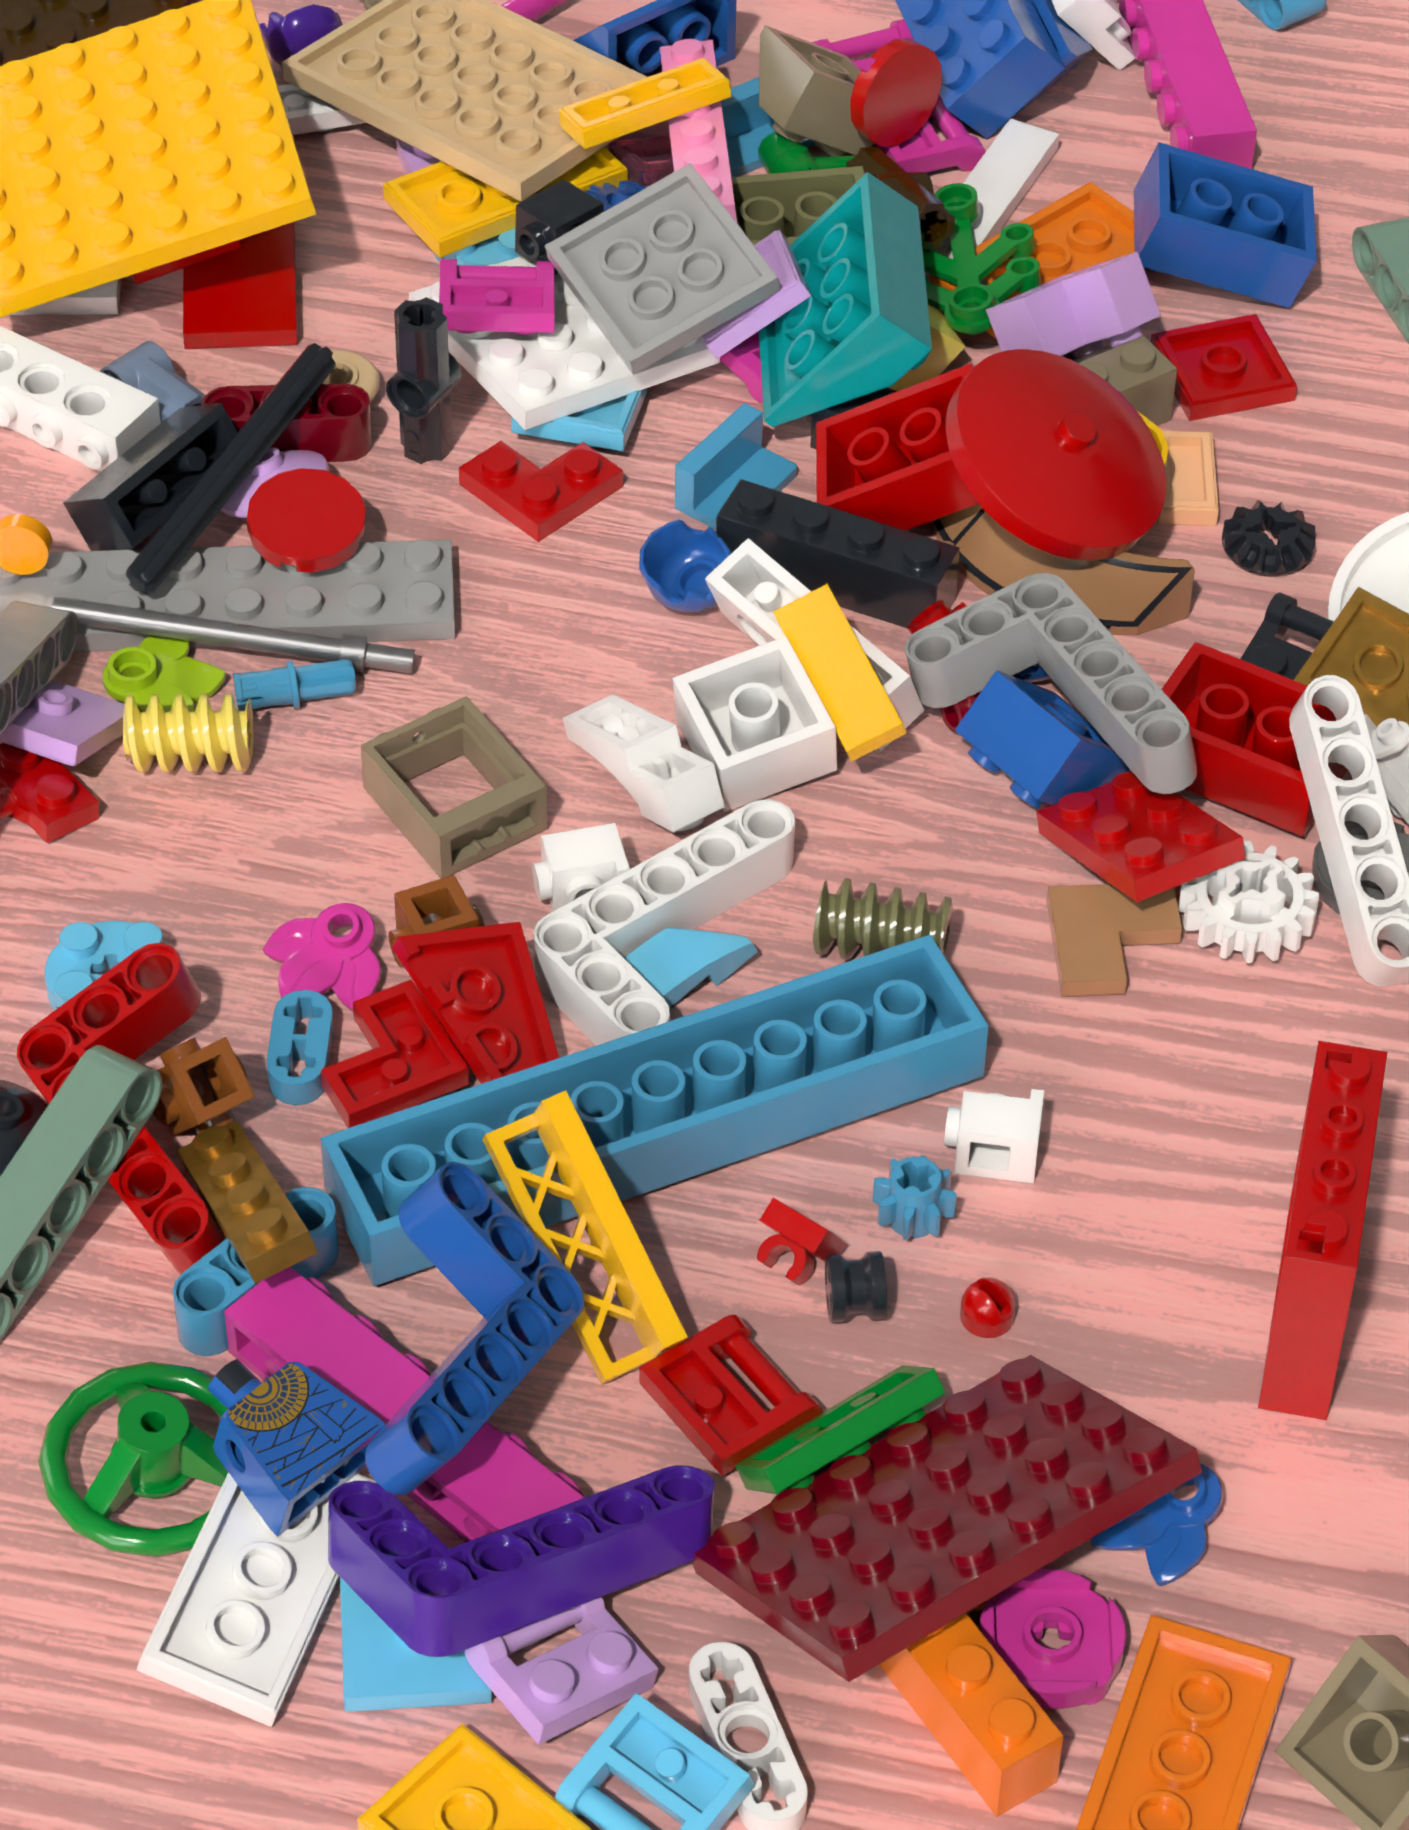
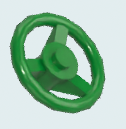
(151, 1457)

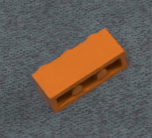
(979, 1713)

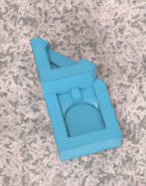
(682, 958)

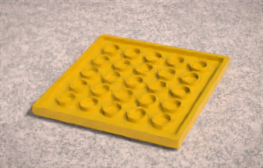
(141, 151)

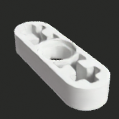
(754, 1710)

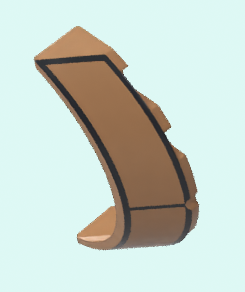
(1123, 592)

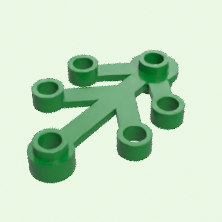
(967, 303)

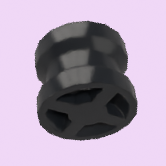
(855, 1286)

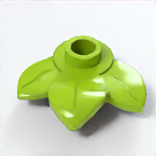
(162, 669)

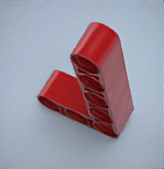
(129, 1014)

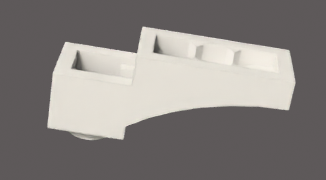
(648, 760)

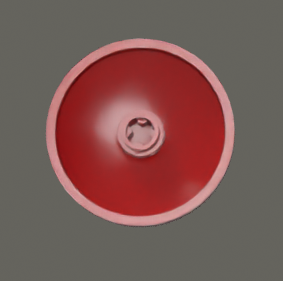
(1055, 455)

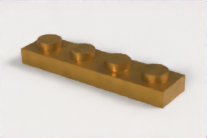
(246, 1201)

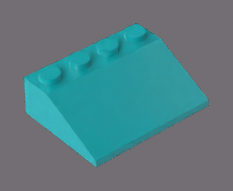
(864, 307)

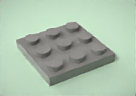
(662, 268)

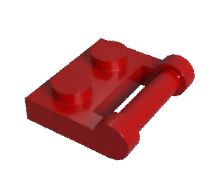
(712, 1403)

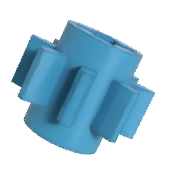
(914, 1197)

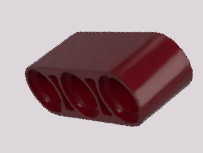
(330, 423)

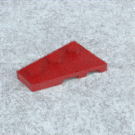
(483, 995)

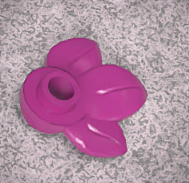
(325, 962)

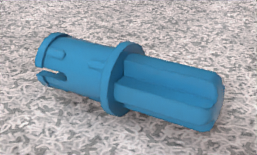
(294, 684)

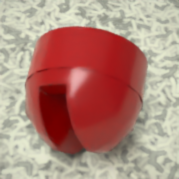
(981, 1314)

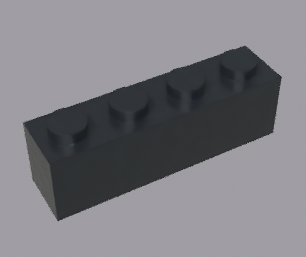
(863, 561)

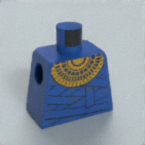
(288, 1438)

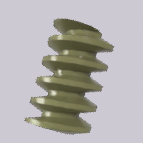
(876, 923)

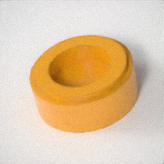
(23, 544)

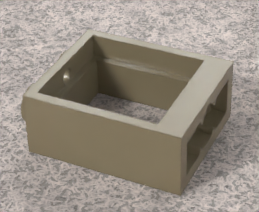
(475, 828)

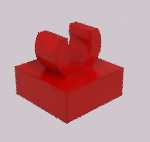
(797, 1235)

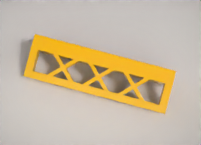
(606, 1224)

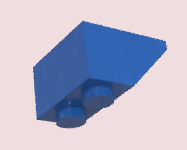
(1037, 741)

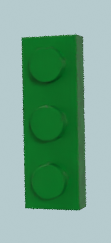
(841, 1430)

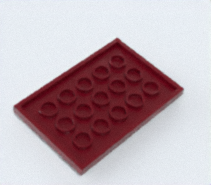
(943, 1515)

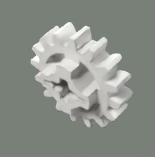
(1250, 905)

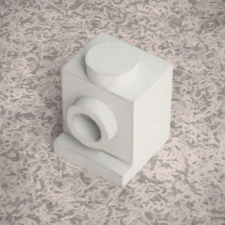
(577, 863)
(996, 1135)

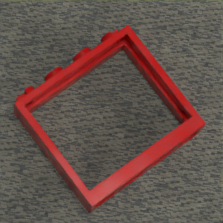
(1323, 1230)

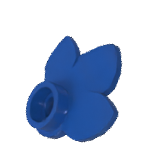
(1169, 1529)

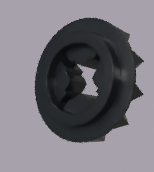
(1256, 551)

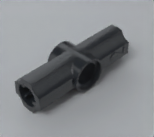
(423, 380)

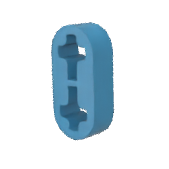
(288, 1046)

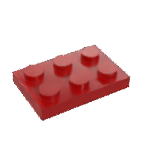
(1139, 836)

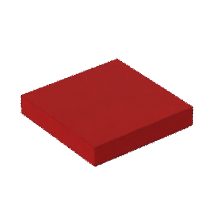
(1225, 367)

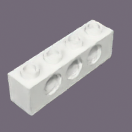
(70, 403)
(754, 585)

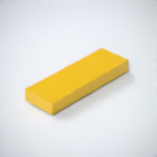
(644, 103)
(840, 672)

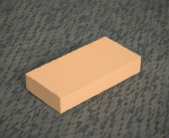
(1190, 480)

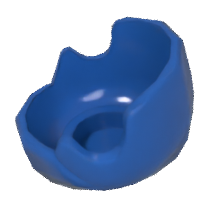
(678, 561)

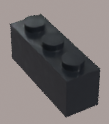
(150, 478)

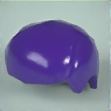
(297, 30)

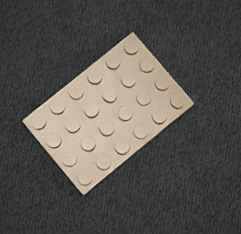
(462, 85)

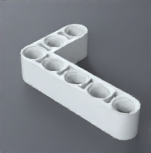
(1362, 802)
(585, 941)

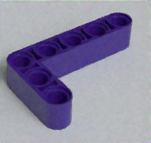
(517, 1575)

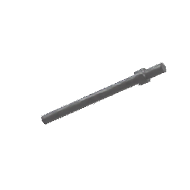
(240, 635)

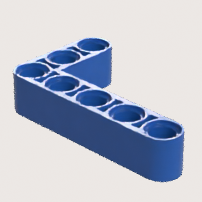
(524, 1307)

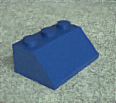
(638, 35)

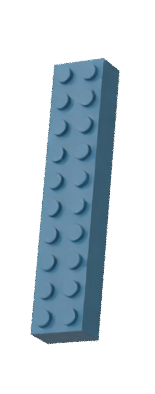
(680, 1093)

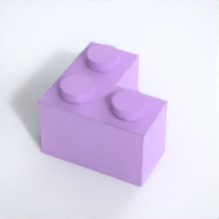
(1078, 310)

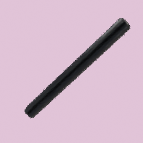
(230, 469)

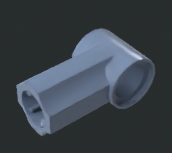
(152, 372)

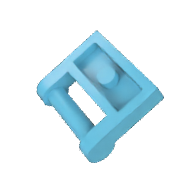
(660, 1764)

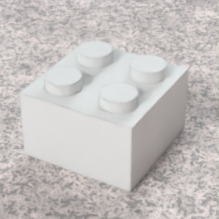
(756, 722)

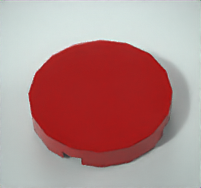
(896, 92)
(306, 520)

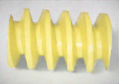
(188, 734)

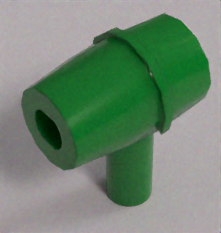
(785, 155)

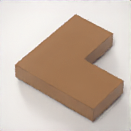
(1093, 925)

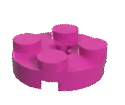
(1065, 1602)

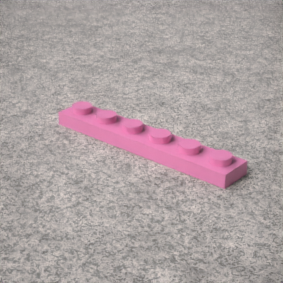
(700, 134)

